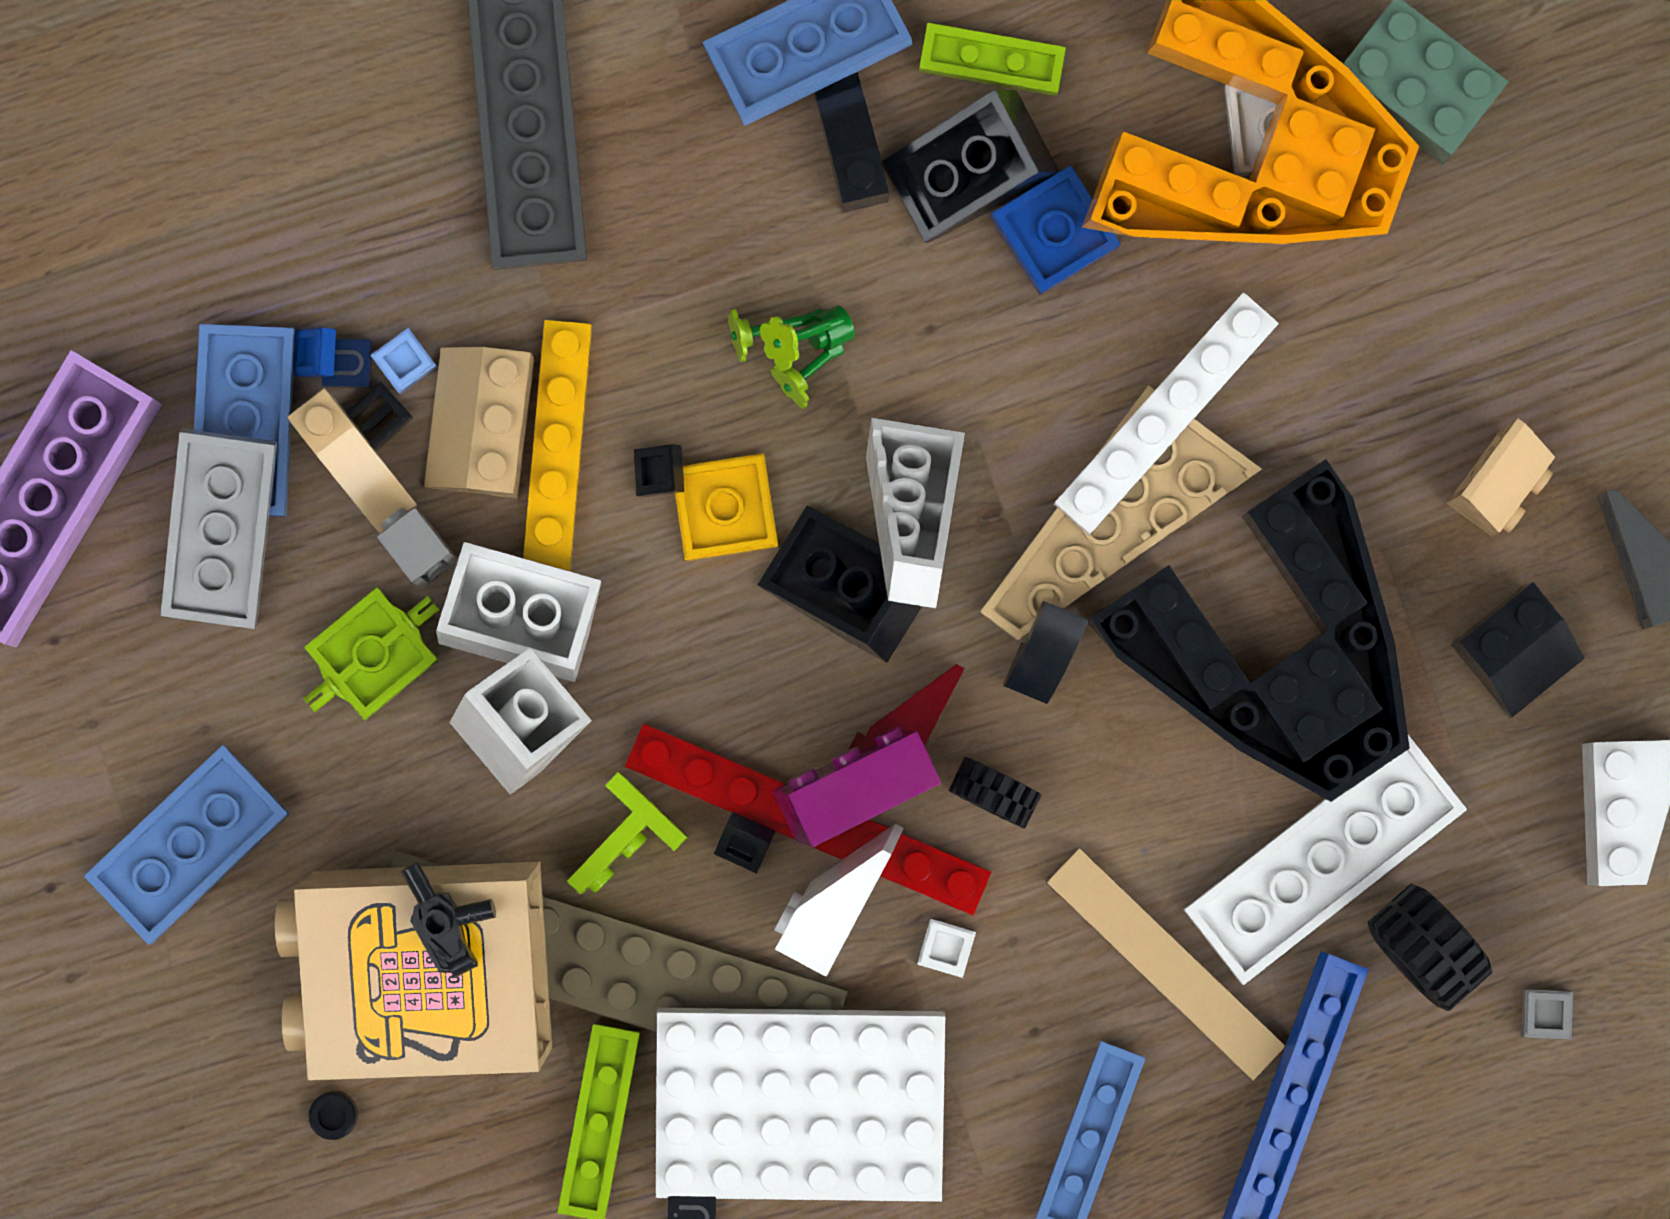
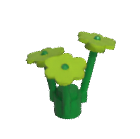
(823, 329)

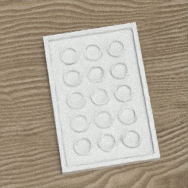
(800, 1104)

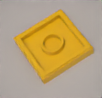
(726, 508)

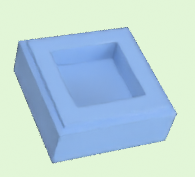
(403, 361)

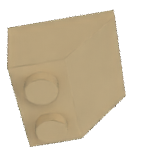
(1503, 478)

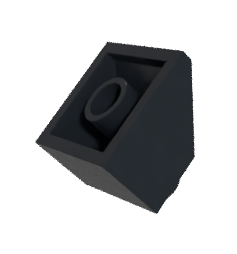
(1519, 648)

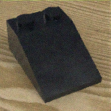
(971, 164)
(839, 584)

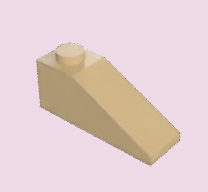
(350, 458)

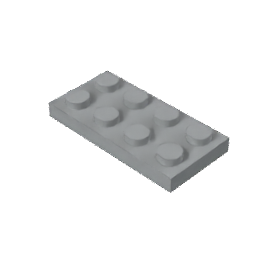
(218, 528)

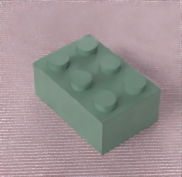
(1424, 79)

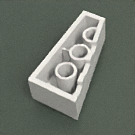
(913, 496)

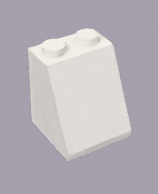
(518, 720)

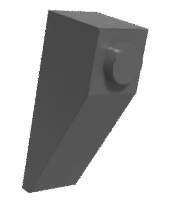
(1643, 558)

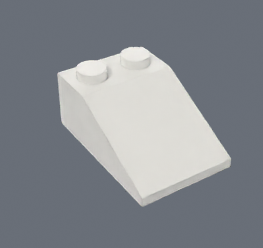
(822, 918)

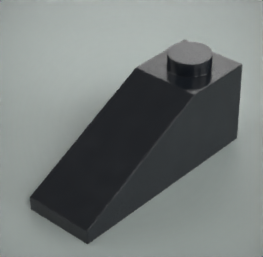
(851, 144)

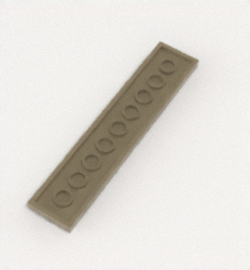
(636, 970)

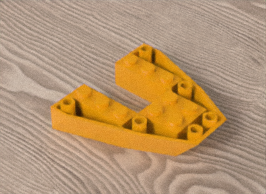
(1323, 169)

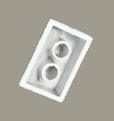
(514, 604)

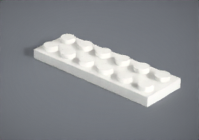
(1323, 863)

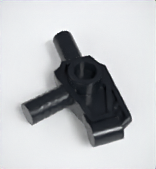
(441, 921)

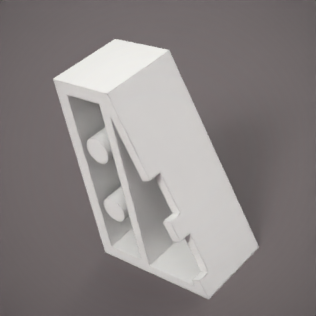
(1624, 808)

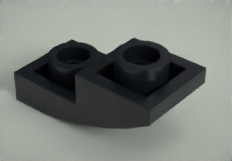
(1046, 652)

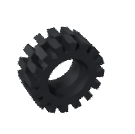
(995, 792)

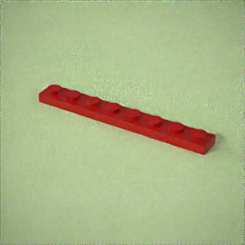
(751, 796)

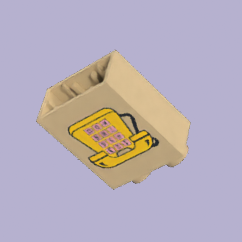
(380, 1004)

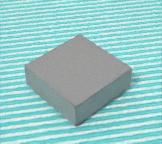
(1547, 1014)

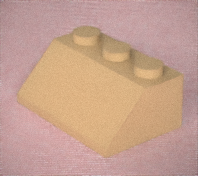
(479, 421)

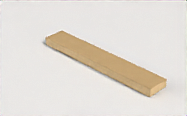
(1165, 964)

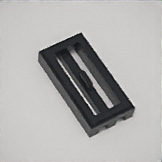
(392, 404)

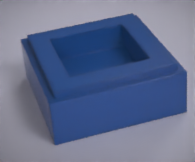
(314, 352)

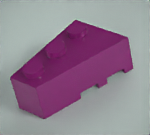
(856, 786)

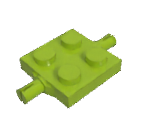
(371, 654)

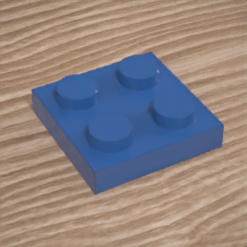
(1048, 232)

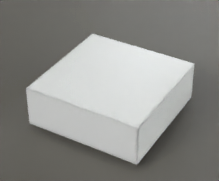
(946, 948)

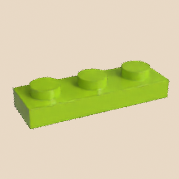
(992, 59)

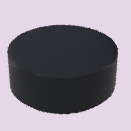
(333, 1115)

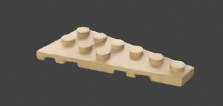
(1068, 562)

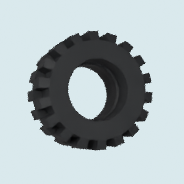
(1430, 947)

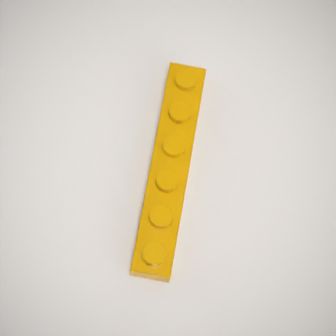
(557, 443)

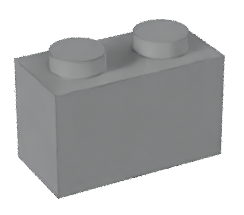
(416, 546)

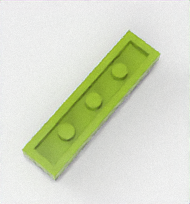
(598, 1122)

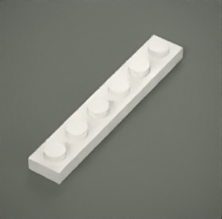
(1166, 413)

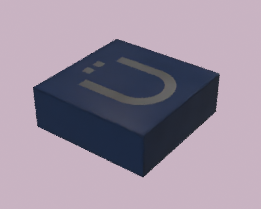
(351, 364)

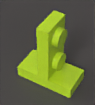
(627, 837)

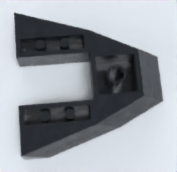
(1323, 710)

